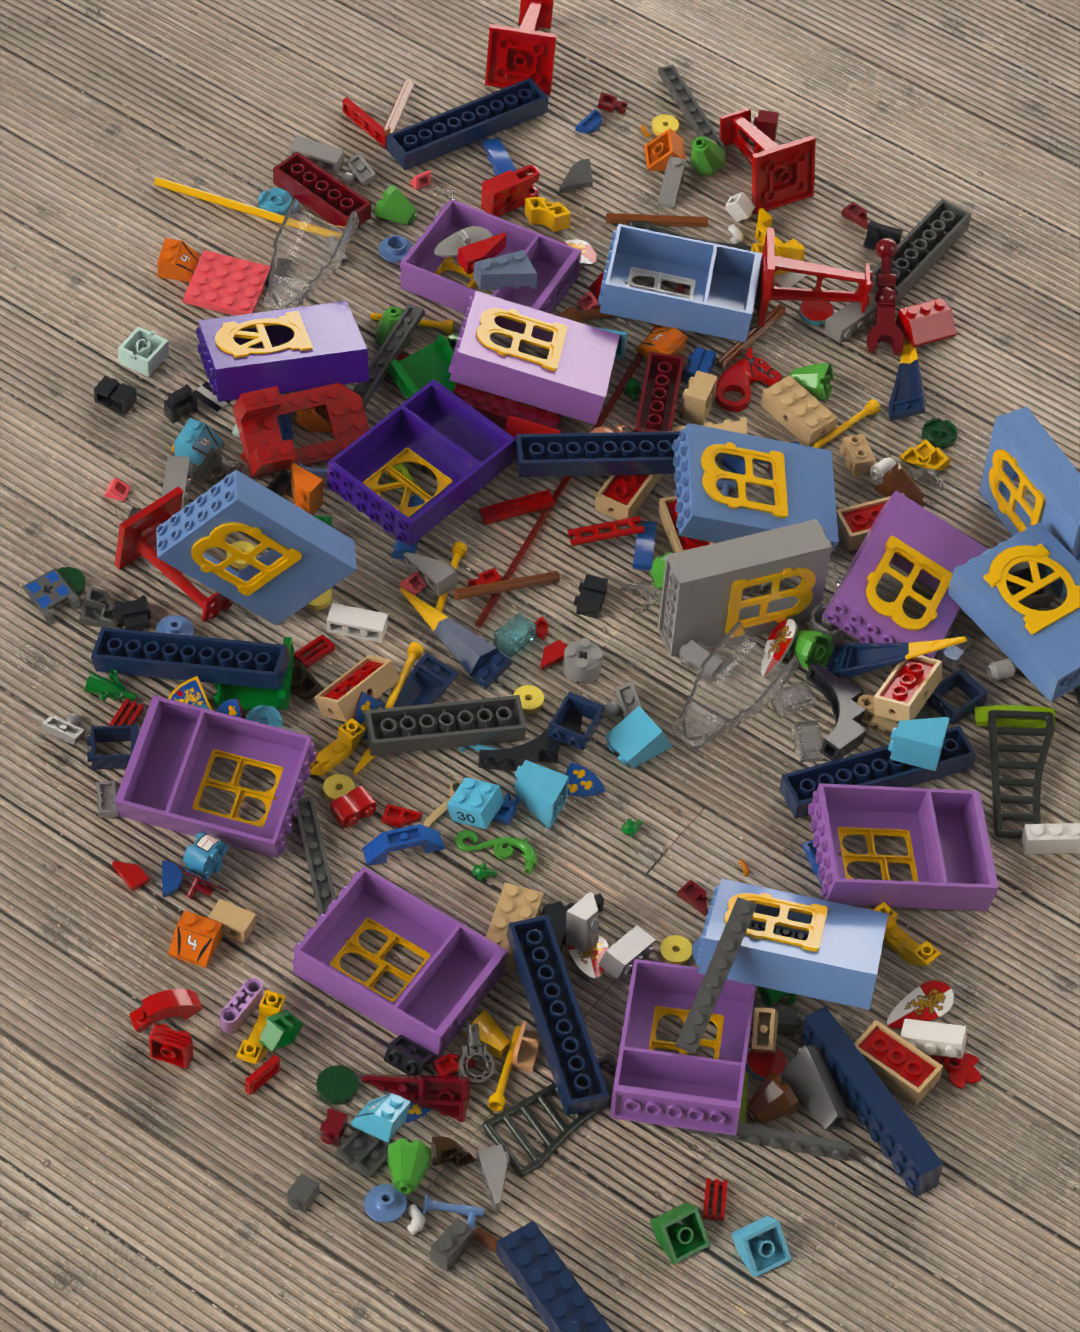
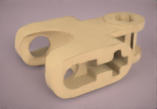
(877, 725)

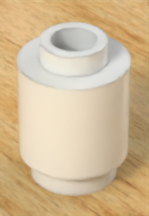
(881, 468)
(1001, 669)

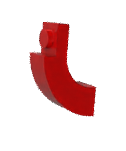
(165, 1004)

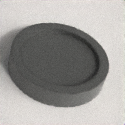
(924, 714)

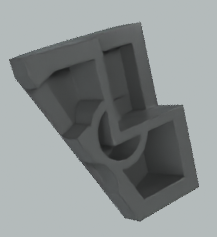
(578, 176)
(96, 609)

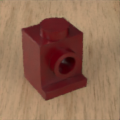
(333, 1126)

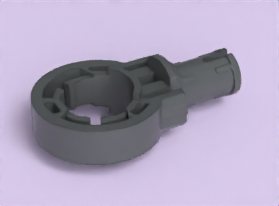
(481, 1053)

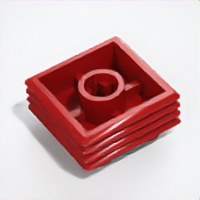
(171, 1046)

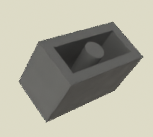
(452, 1244)

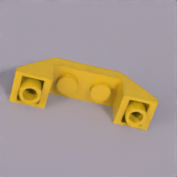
(790, 249)
(348, 737)
(903, 944)
(251, 1049)

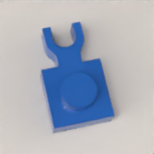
(507, 810)

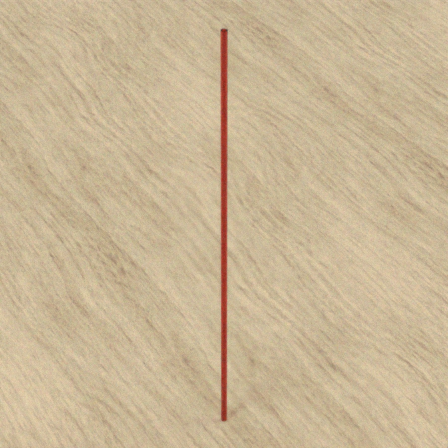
(564, 481)

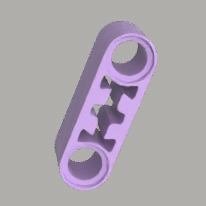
(241, 1005)

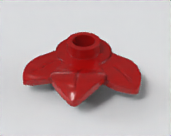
(964, 1071)

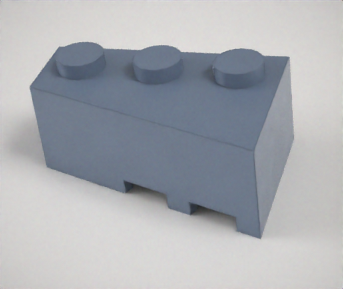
(505, 271)

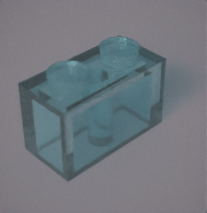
(514, 635)

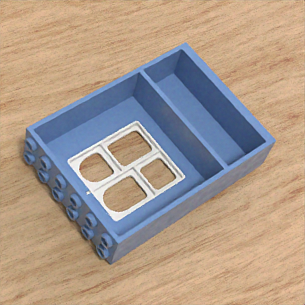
(719, 277)

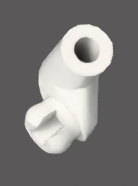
(737, 234)
(417, 1220)

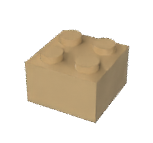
(699, 397)

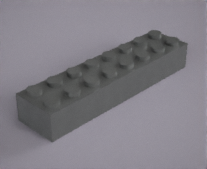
(925, 245)
(445, 725)

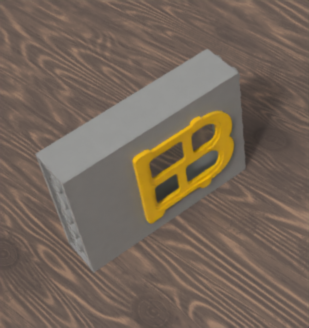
(707, 585)

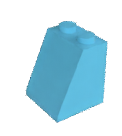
(637, 739)
(919, 741)
(541, 791)

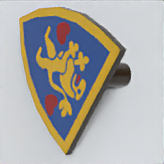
(190, 692)

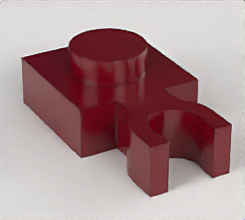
(609, 103)

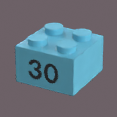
(475, 803)

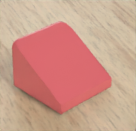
(421, 180)
(588, 302)
(117, 490)
(413, 583)

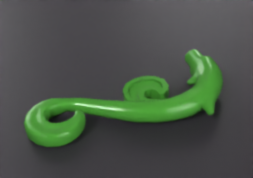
(498, 844)

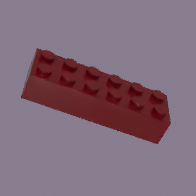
(320, 191)
(659, 393)
(499, 408)

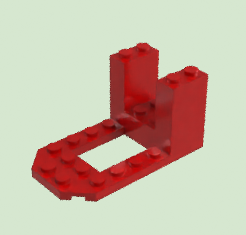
(261, 436)

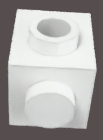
(739, 207)

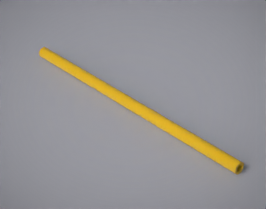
(219, 200)

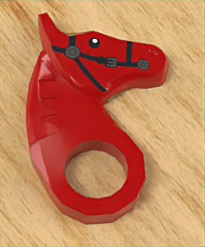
(740, 376)

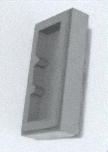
(105, 799)

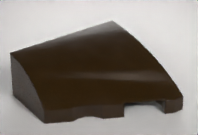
(303, 683)
(446, 1150)

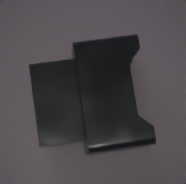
(180, 403)
(133, 614)

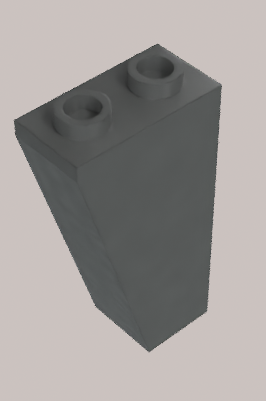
(815, 1087)

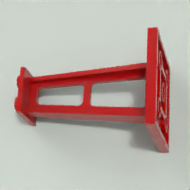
(523, 51)
(778, 172)
(770, 264)
(139, 537)

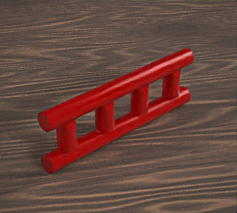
(614, 533)

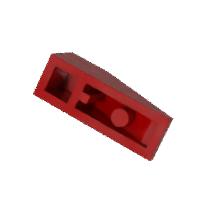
(480, 251)

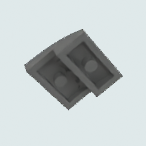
(363, 1152)

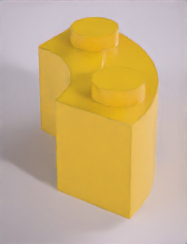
(547, 213)

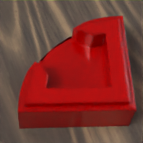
(541, 628)

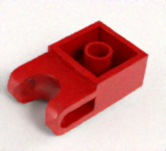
(509, 190)

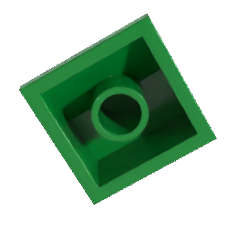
(680, 1232)

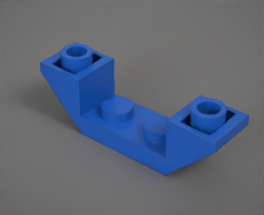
(402, 838)

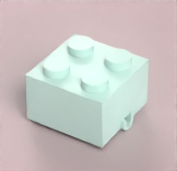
(143, 351)

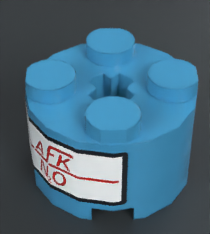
(205, 854)

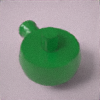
(632, 388)
(631, 827)
(482, 871)

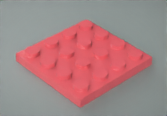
(226, 284)

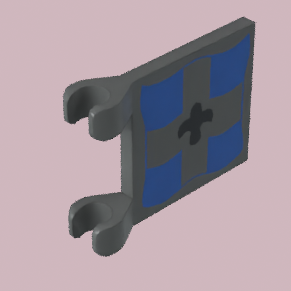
(50, 591)

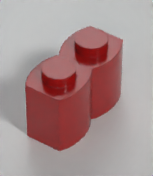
(352, 807)

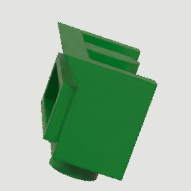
(280, 1030)

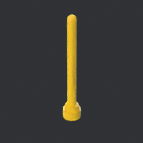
(447, 326)
(871, 408)
(458, 551)
(414, 652)
(497, 1100)

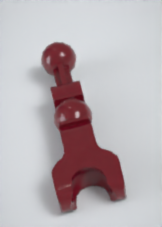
(885, 299)

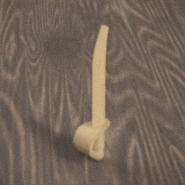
(442, 808)

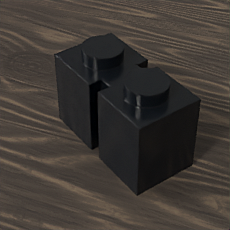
(111, 390)
(591, 596)

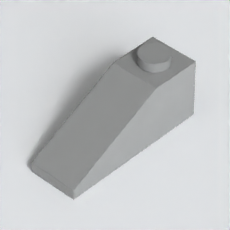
(672, 182)
(434, 572)
(493, 1168)

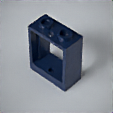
(968, 685)
(575, 704)
(110, 734)

